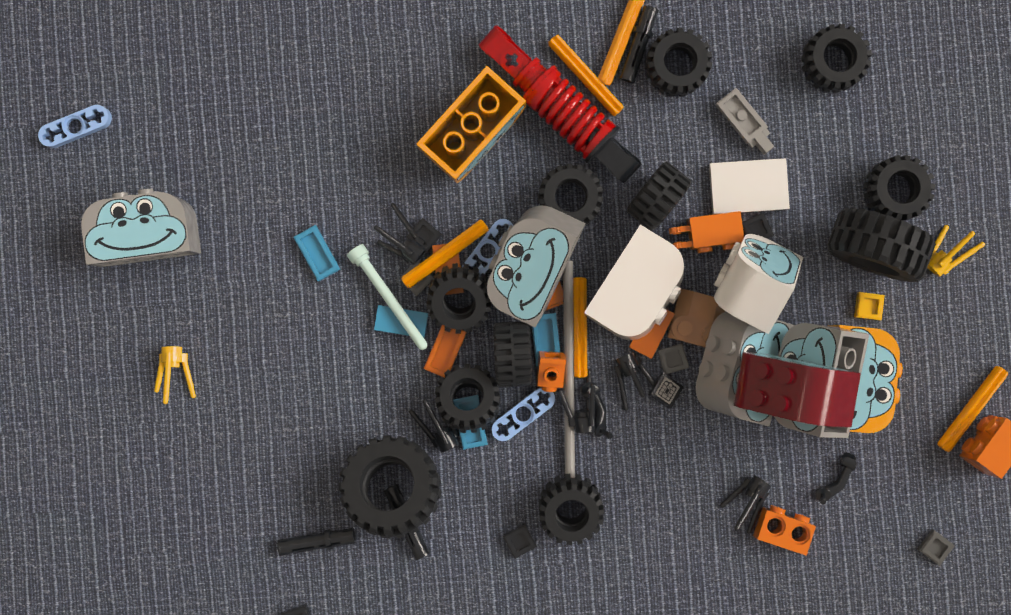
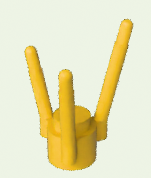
(940, 261)
(171, 358)

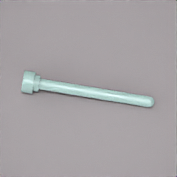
(360, 257)

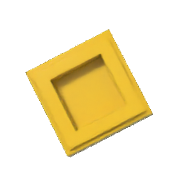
(869, 306)

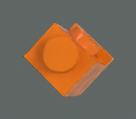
(551, 362)

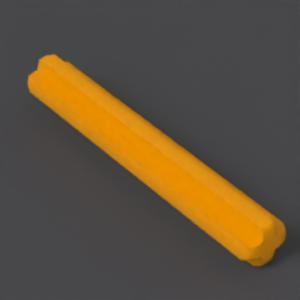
(620, 41)
(585, 75)
(445, 253)
(580, 326)
(972, 408)

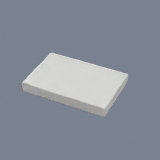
(749, 186)

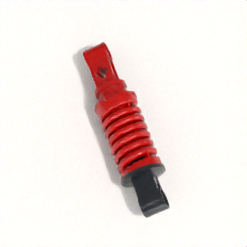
(560, 107)

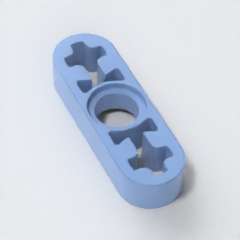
(60, 139)
(492, 231)
(504, 420)

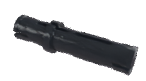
(648, 16)
(327, 539)
(414, 540)

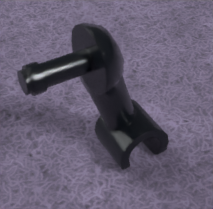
(600, 418)
(826, 492)

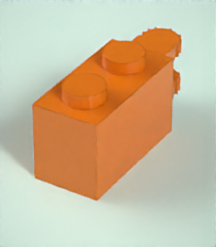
(711, 231)

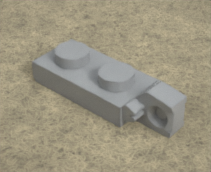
(745, 120)

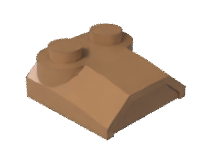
(693, 317)

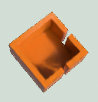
(990, 447)

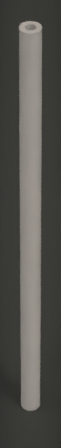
(568, 321)

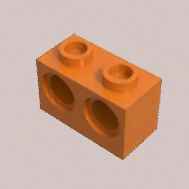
(783, 533)

